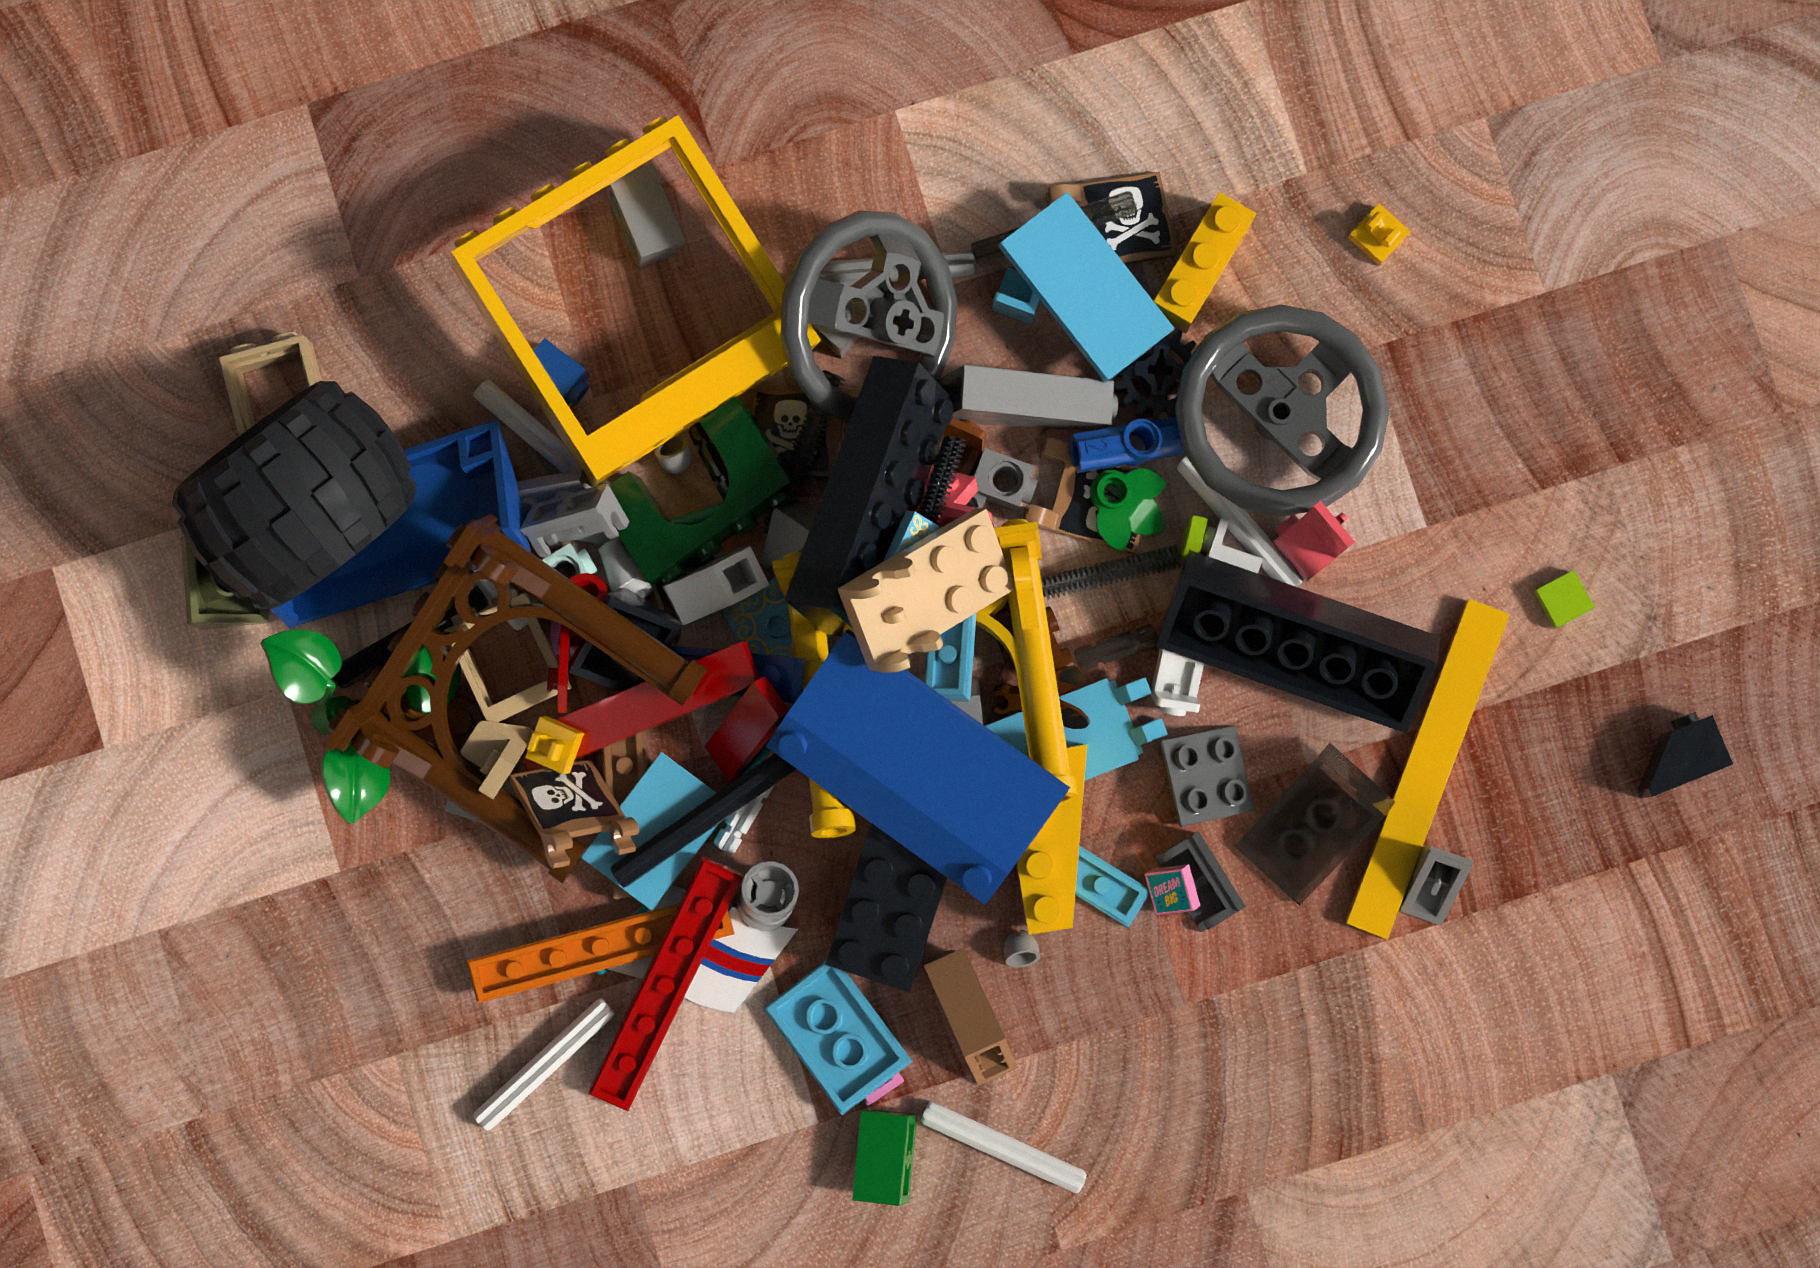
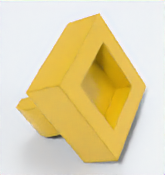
(1379, 234)
(554, 745)

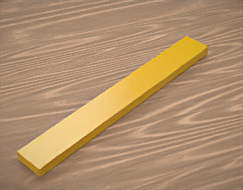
(1427, 768)

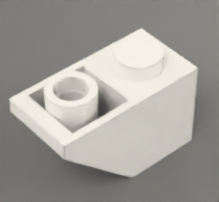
(716, 585)

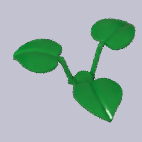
(302, 671)

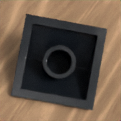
(598, 666)

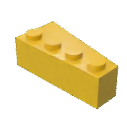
(1051, 860)

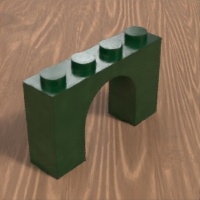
(756, 484)

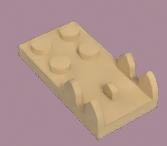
(926, 591)

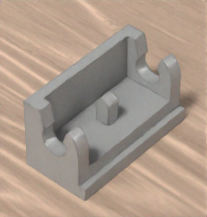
(645, 216)
(573, 518)

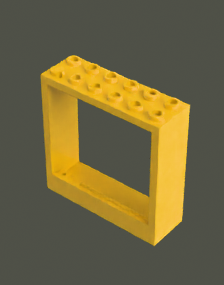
(687, 394)

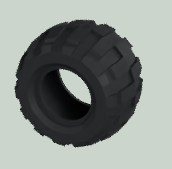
(295, 495)

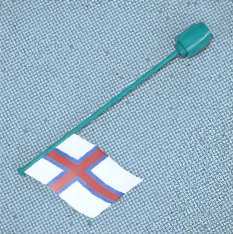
(731, 962)

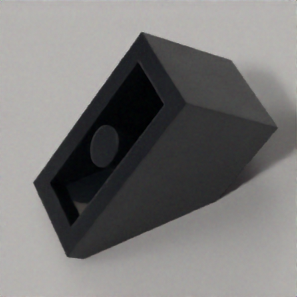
(1684, 755)

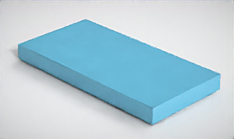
(1086, 287)

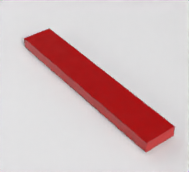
(647, 707)
(665, 983)

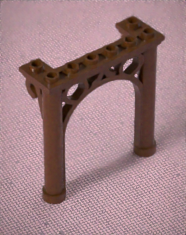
(501, 561)

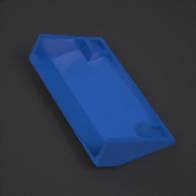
(456, 482)
(918, 768)

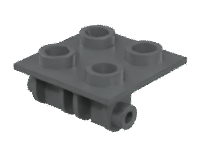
(1206, 776)

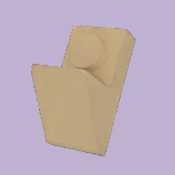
(496, 750)

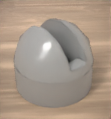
(674, 455)
(1021, 950)

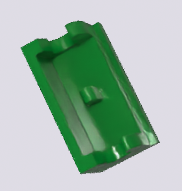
(884, 1157)

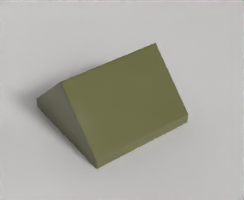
(210, 603)

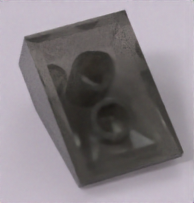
(1315, 824)

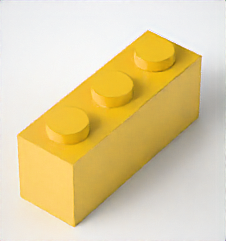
(1203, 261)

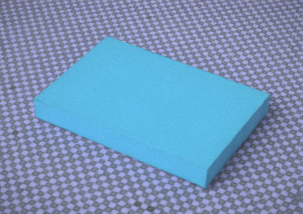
(655, 803)
(838, 1036)

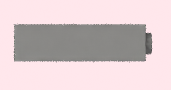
(1030, 399)

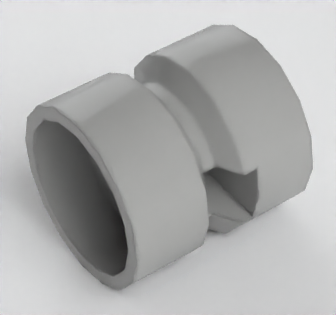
(767, 896)

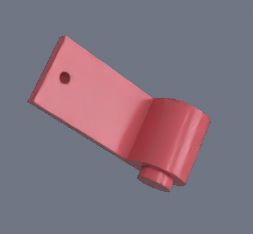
(1312, 540)

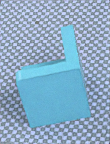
(1016, 298)

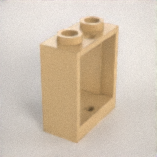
(249, 357)
(524, 699)

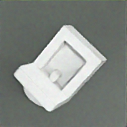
(1212, 546)
(1176, 683)

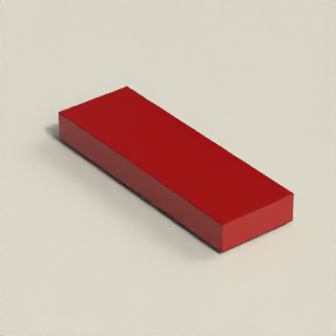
(747, 728)

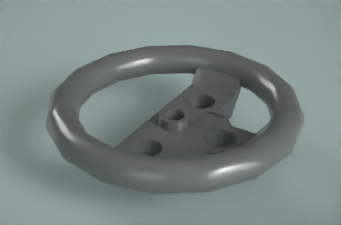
(881, 311)
(1331, 360)

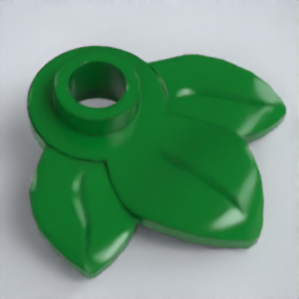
(1131, 510)

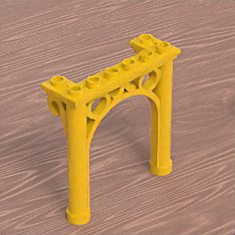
(1028, 649)

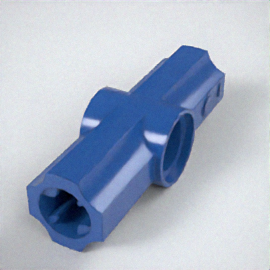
(1112, 447)

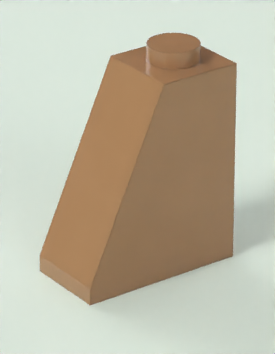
(970, 1015)

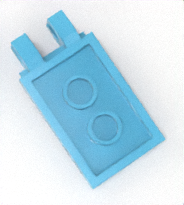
(1110, 734)

